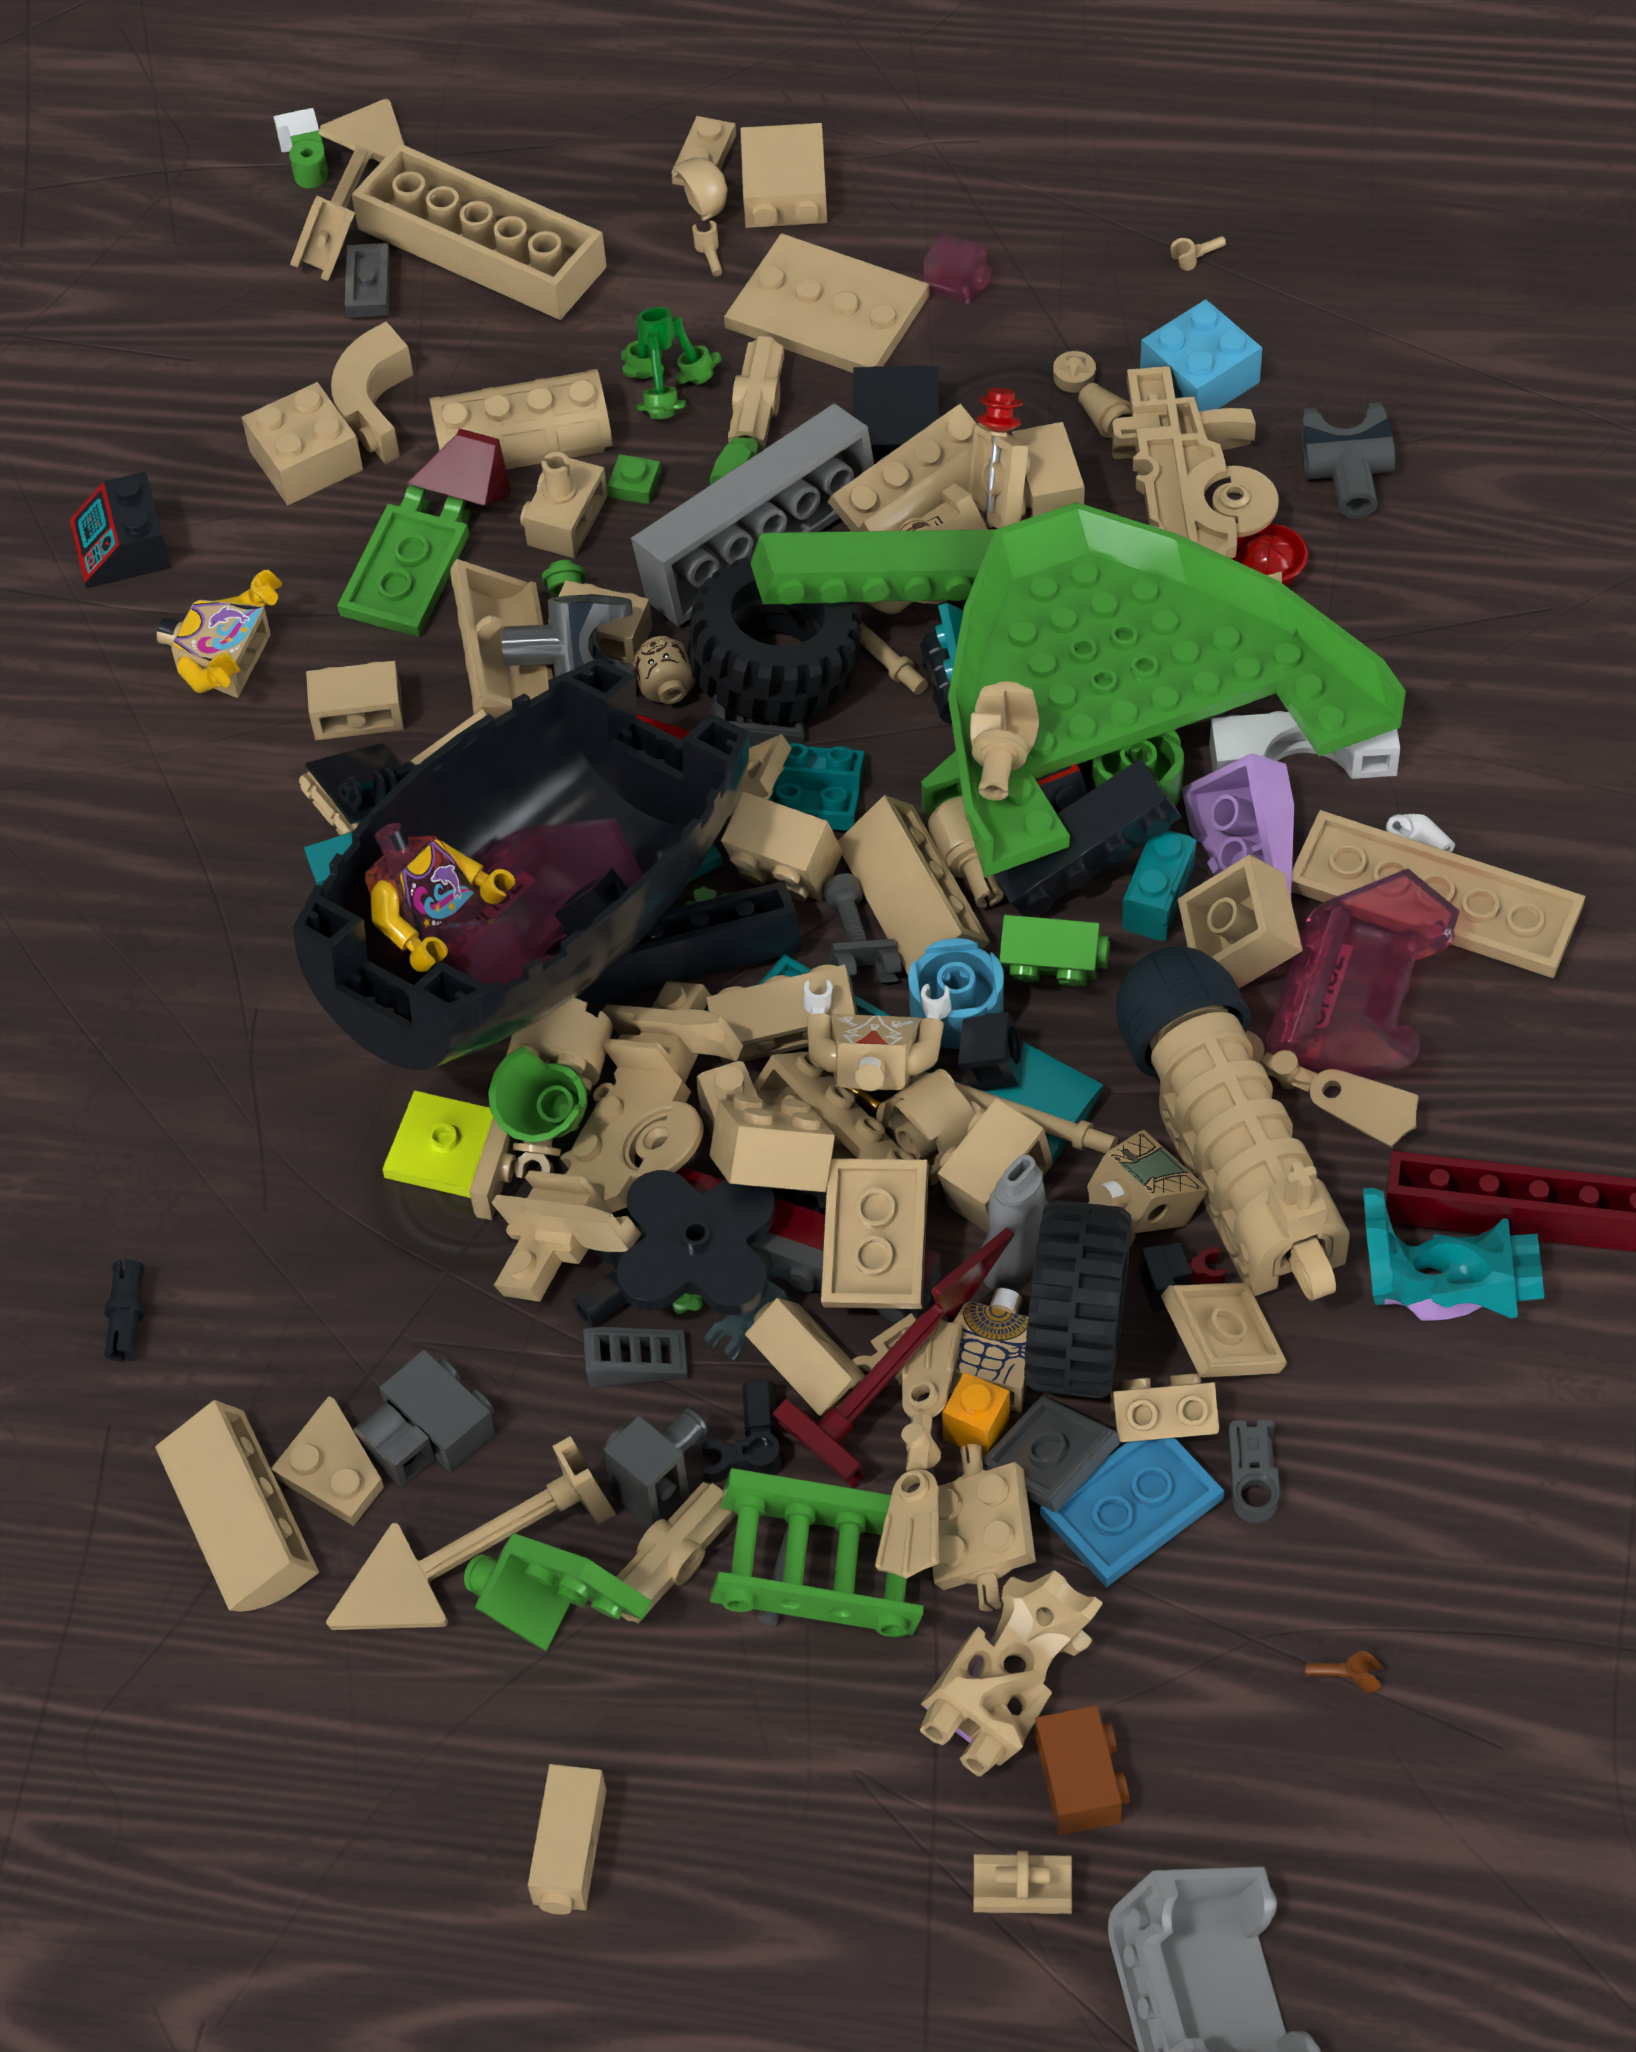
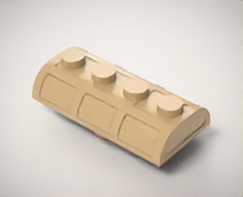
(531, 417)
(484, 606)

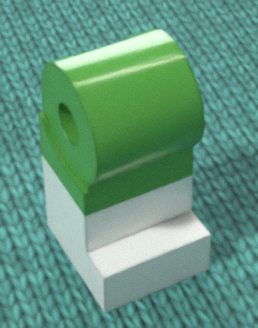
(300, 136)

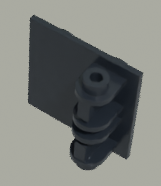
(359, 778)

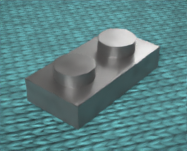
(367, 280)

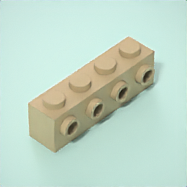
(801, 1079)

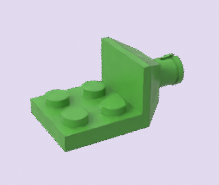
(537, 1582)

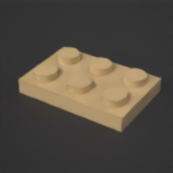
(875, 1233)

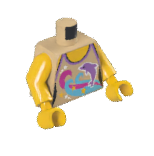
(222, 637)

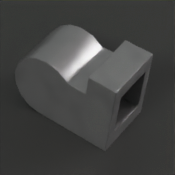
(393, 1443)

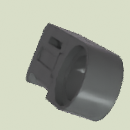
(1252, 1466)

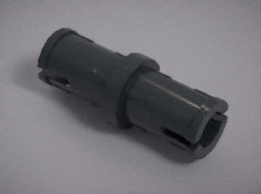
(124, 1310)

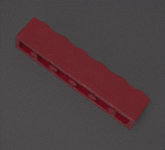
(1535, 1200)

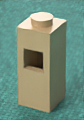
(804, 1354)
(567, 1839)

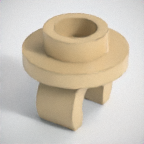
(535, 1151)

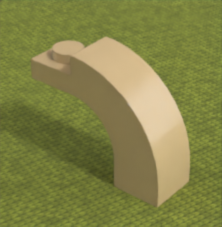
(359, 378)

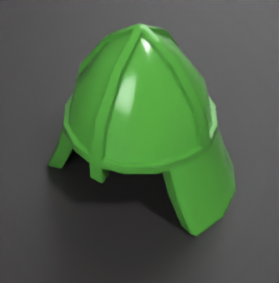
(536, 1098)

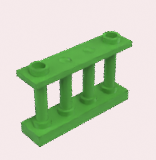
(802, 1505)

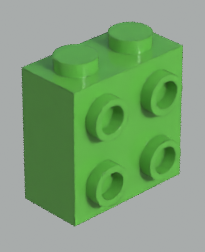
(1053, 948)

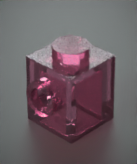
(956, 268)

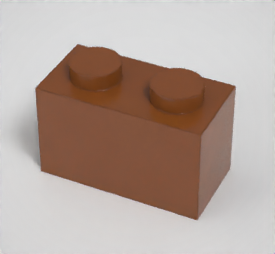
(1079, 1770)

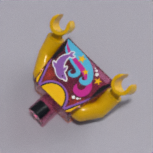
(421, 887)

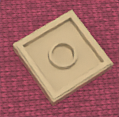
(1223, 1329)

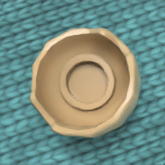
(703, 186)

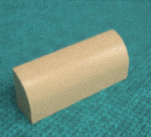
(907, 880)
(236, 1508)

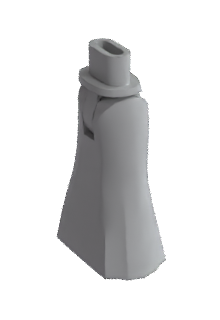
(1019, 1206)

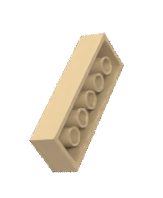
(479, 231)

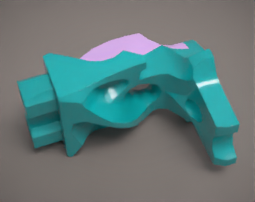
(1476, 1271)

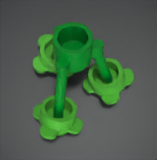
(643, 360)

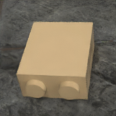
(783, 175)

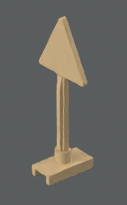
(371, 135)
(396, 1587)

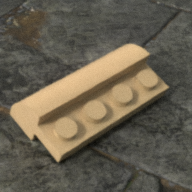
(910, 477)

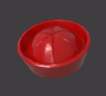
(1273, 551)

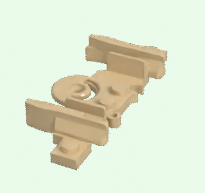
(1182, 455)
(637, 1114)

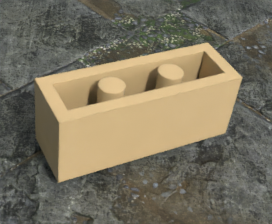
(772, 1014)

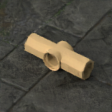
(757, 390)
(676, 1547)

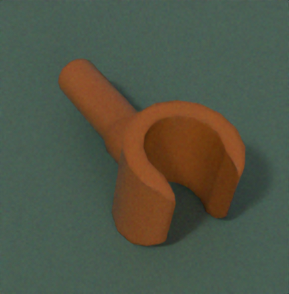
(1355, 1668)

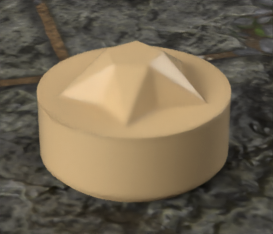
(1074, 371)

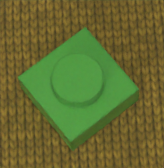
(634, 479)

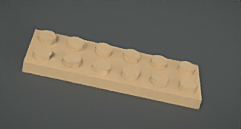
(1499, 910)

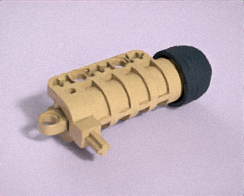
(1217, 1105)

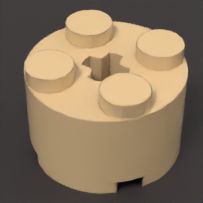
(569, 1039)
(928, 1118)

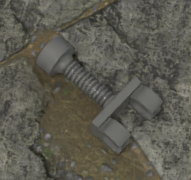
(843, 895)

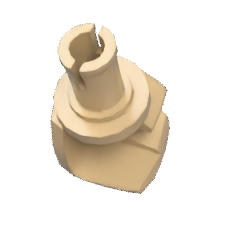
(1002, 734)
(955, 843)

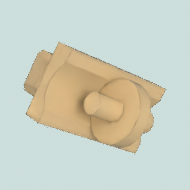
(1023, 1883)

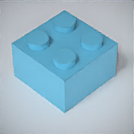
(1206, 356)

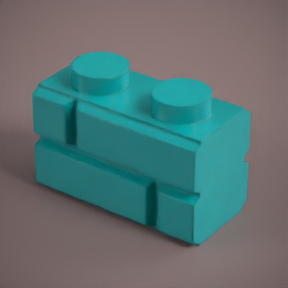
(1157, 884)

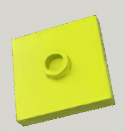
(439, 1144)

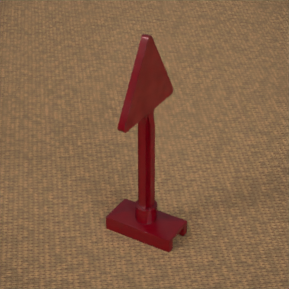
(825, 1436)

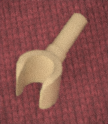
(707, 243)
(1188, 252)

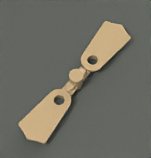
(1363, 1104)
(912, 1520)

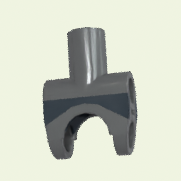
(1349, 456)
(569, 636)

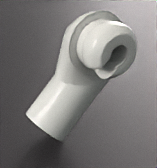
(1420, 829)

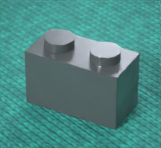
(435, 1401)

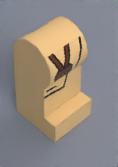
(956, 513)

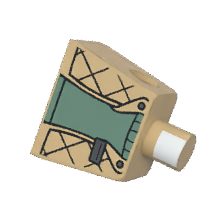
(1146, 1184)

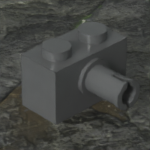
(649, 1466)

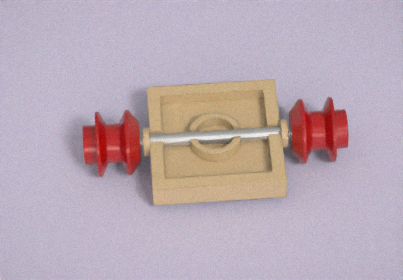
(998, 461)

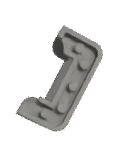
(1197, 1964)

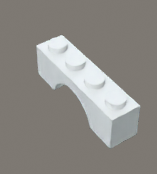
(1279, 736)

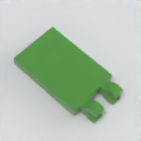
(406, 564)

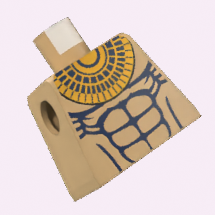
(994, 1344)

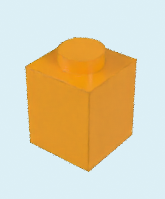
(976, 1413)

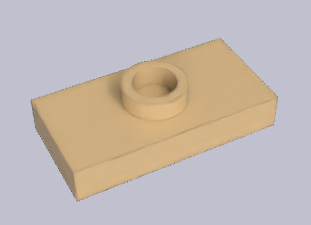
(493, 1170)

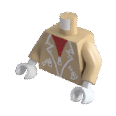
(871, 1049)

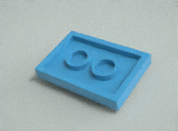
(1133, 1506)

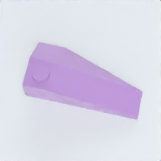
(1243, 813)

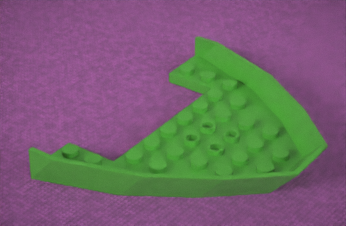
(1131, 640)

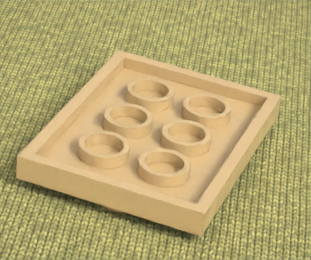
(827, 305)

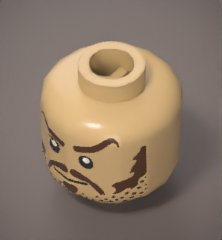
(663, 670)

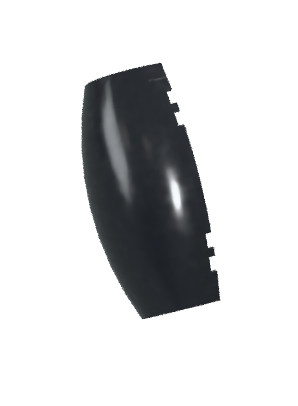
(543, 763)

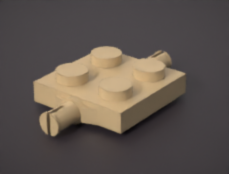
(983, 1527)

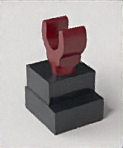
(1168, 1266)

